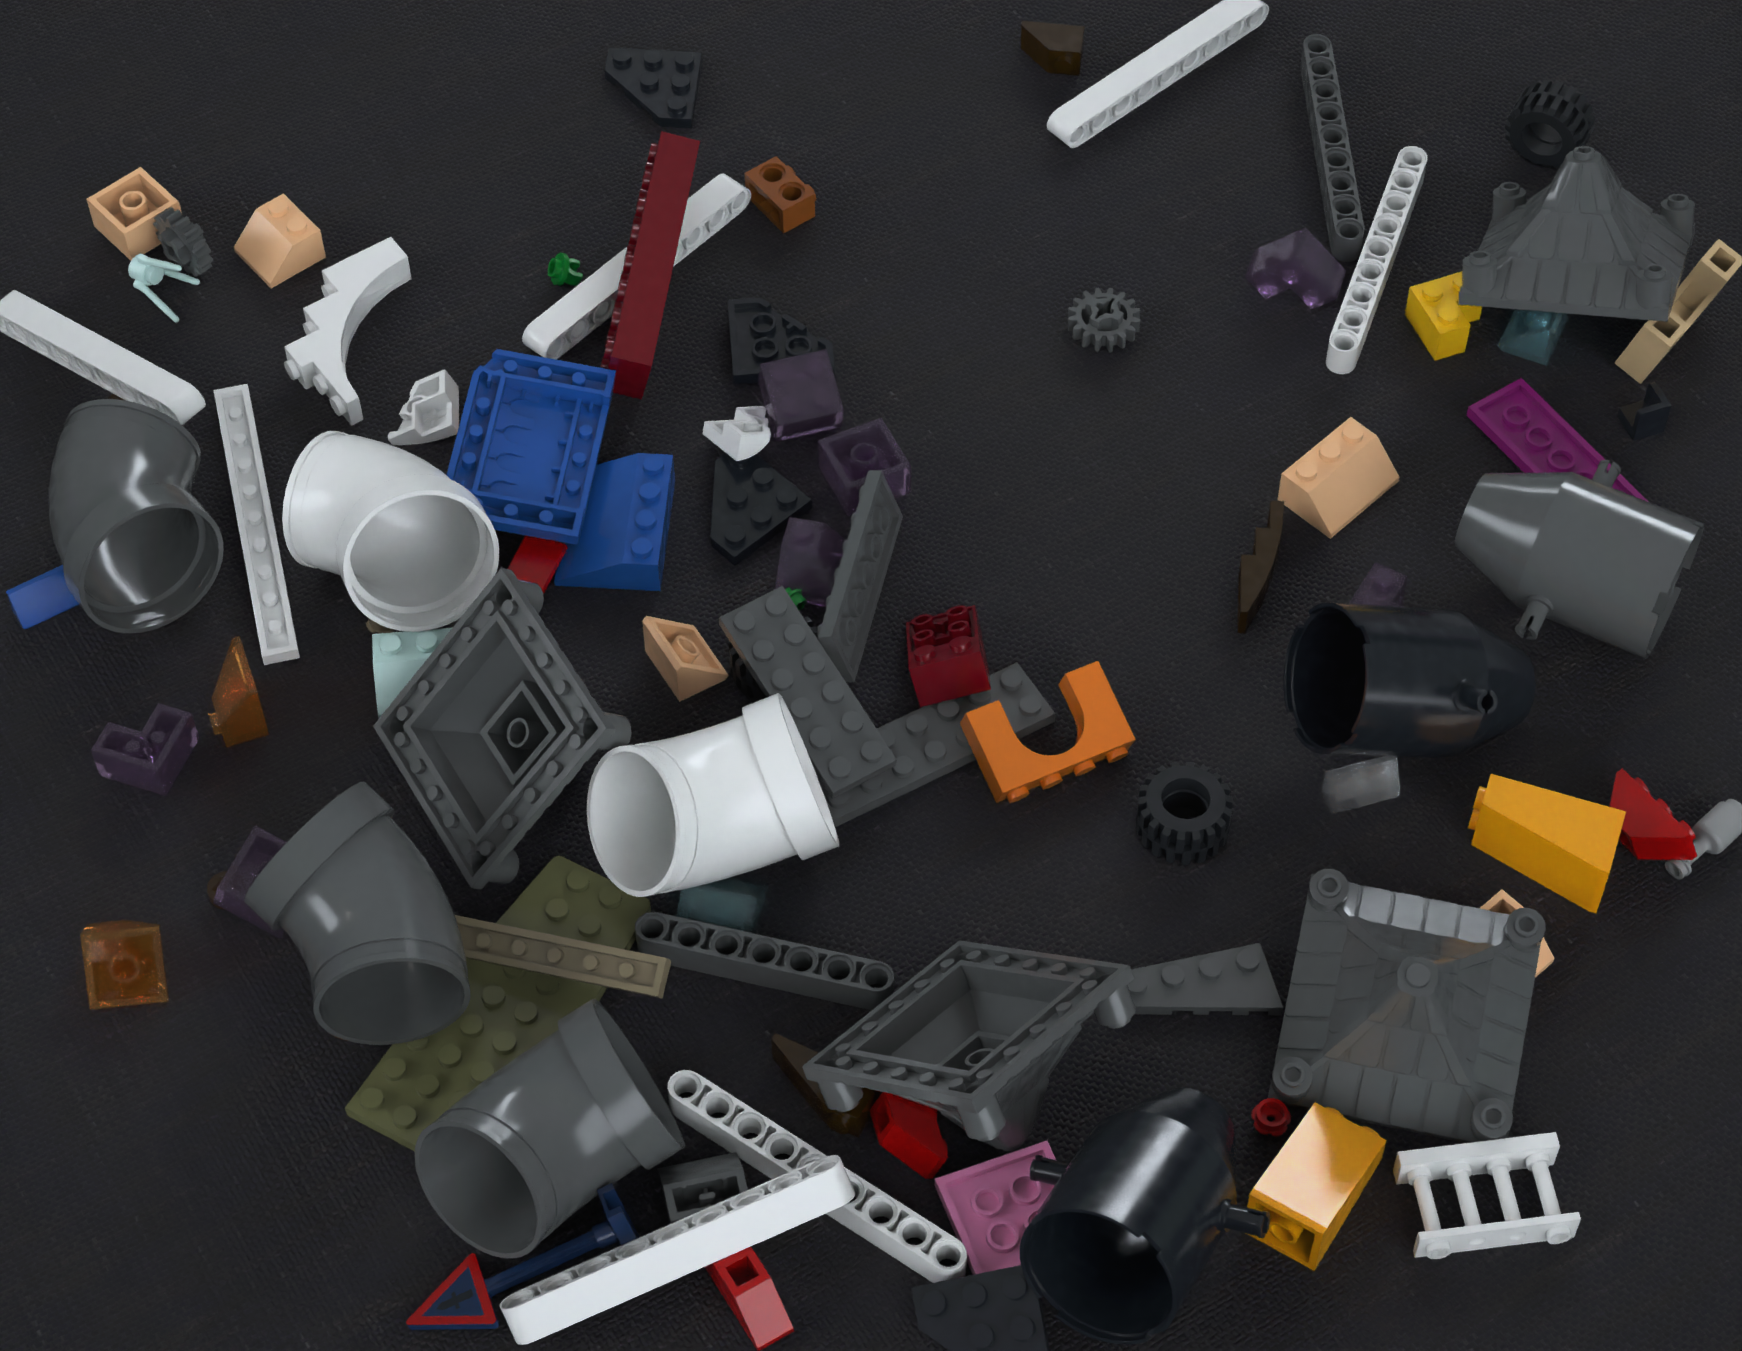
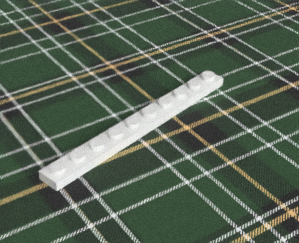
(256, 525)

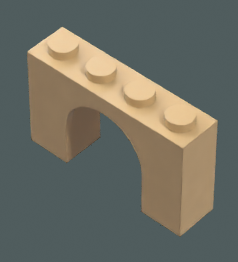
(1691, 299)

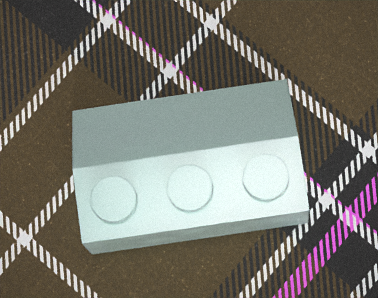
(397, 660)

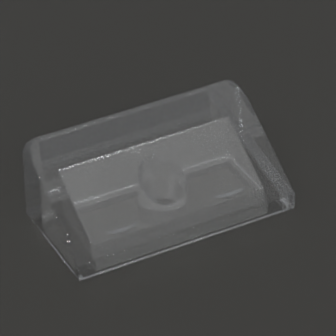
(1361, 784)

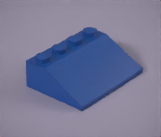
(623, 526)

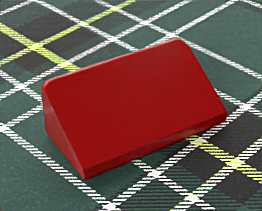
(537, 560)

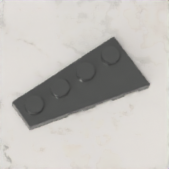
(1208, 982)

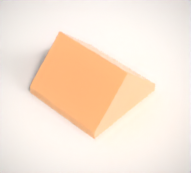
(681, 656)

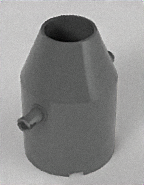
(1579, 553)

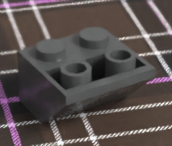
(700, 1184)

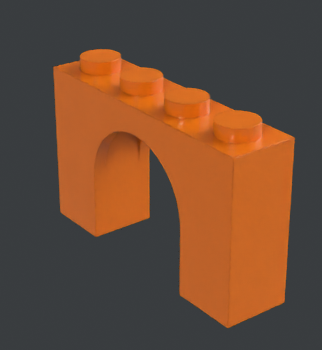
(1015, 769)

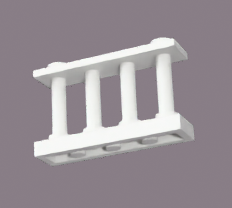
(1497, 1159)

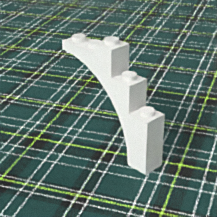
(350, 293)

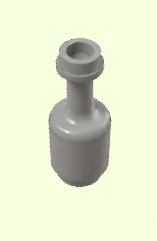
(1713, 835)

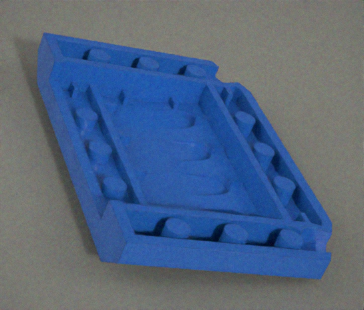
(532, 442)

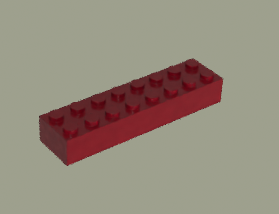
(649, 262)

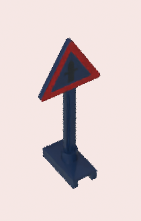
(466, 1295)

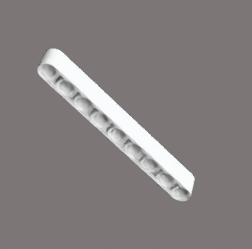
(1155, 70)
(1376, 260)
(595, 297)
(97, 358)
(776, 1140)
(677, 1249)

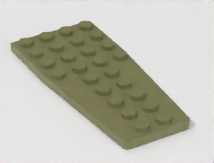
(506, 1006)

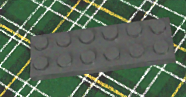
(860, 575)
(792, 662)

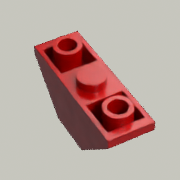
(1649, 825)
(910, 1133)
(751, 1297)

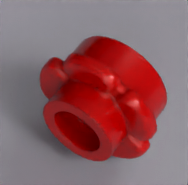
(1271, 1108)

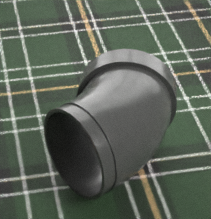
(126, 519)
(367, 923)
(545, 1136)

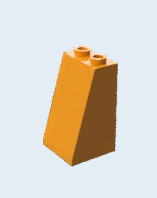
(1548, 837)
(1315, 1183)

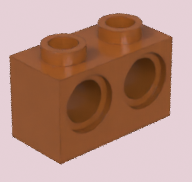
(780, 194)

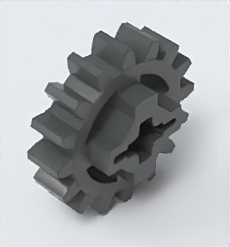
(183, 242)
(1106, 319)

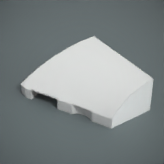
(429, 412)
(741, 436)

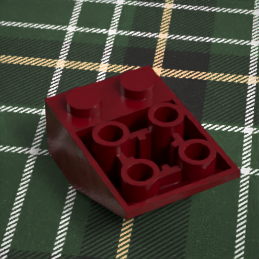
(947, 655)

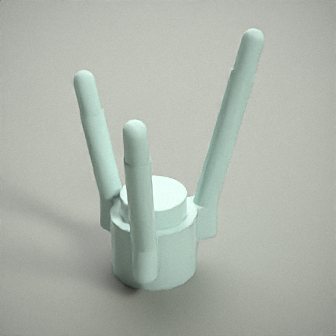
(149, 272)

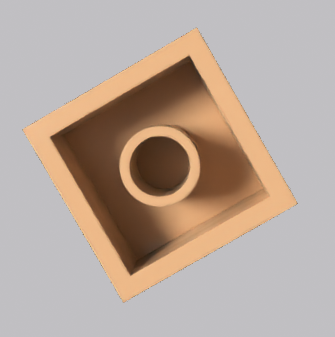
(127, 212)

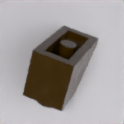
(1054, 46)

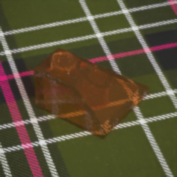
(236, 700)
(123, 964)

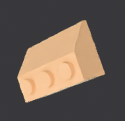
(1338, 478)

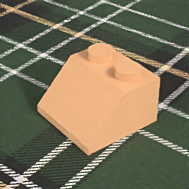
(279, 241)

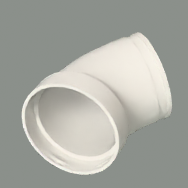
(392, 528)
(708, 804)

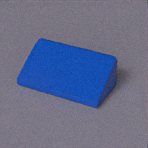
(41, 598)

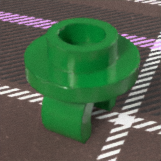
(564, 269)

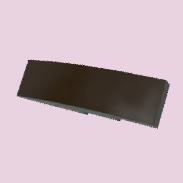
(1258, 569)

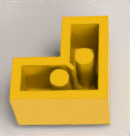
(1439, 318)

